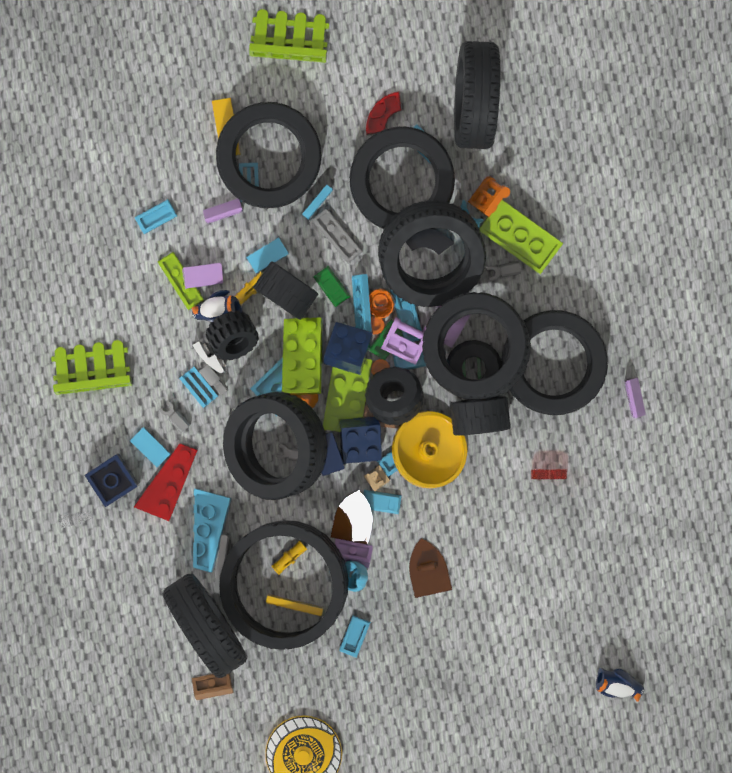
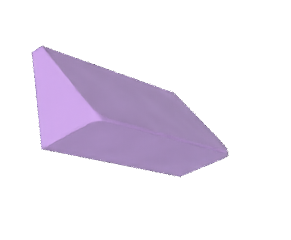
(222, 211)
(202, 275)
(635, 398)
(355, 551)

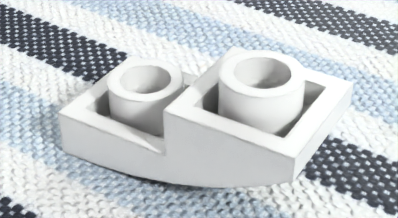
(213, 361)

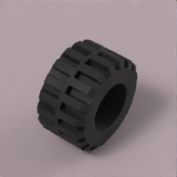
(232, 335)

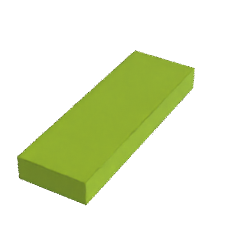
(173, 270)

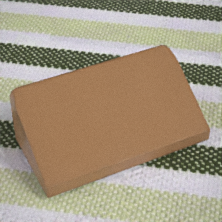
(211, 686)

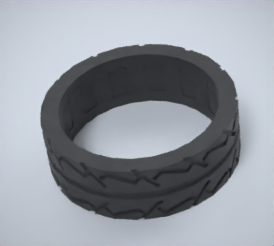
(244, 621)

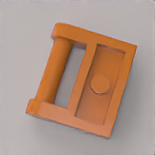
(486, 202)

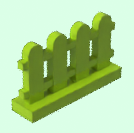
(297, 51)
(82, 375)

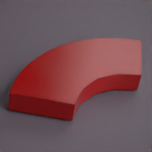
(382, 112)

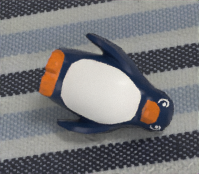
(215, 306)
(618, 684)

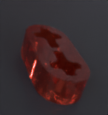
(548, 473)

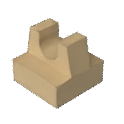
(377, 478)

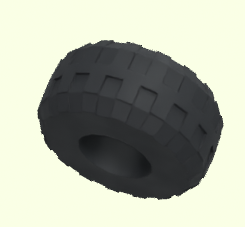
(477, 349)
(392, 380)

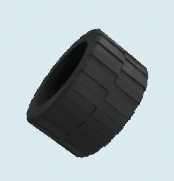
(285, 290)
(480, 416)

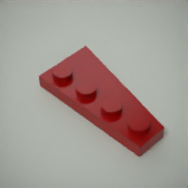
(166, 487)

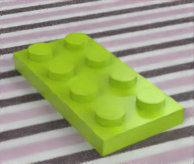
(521, 236)
(302, 356)
(345, 396)

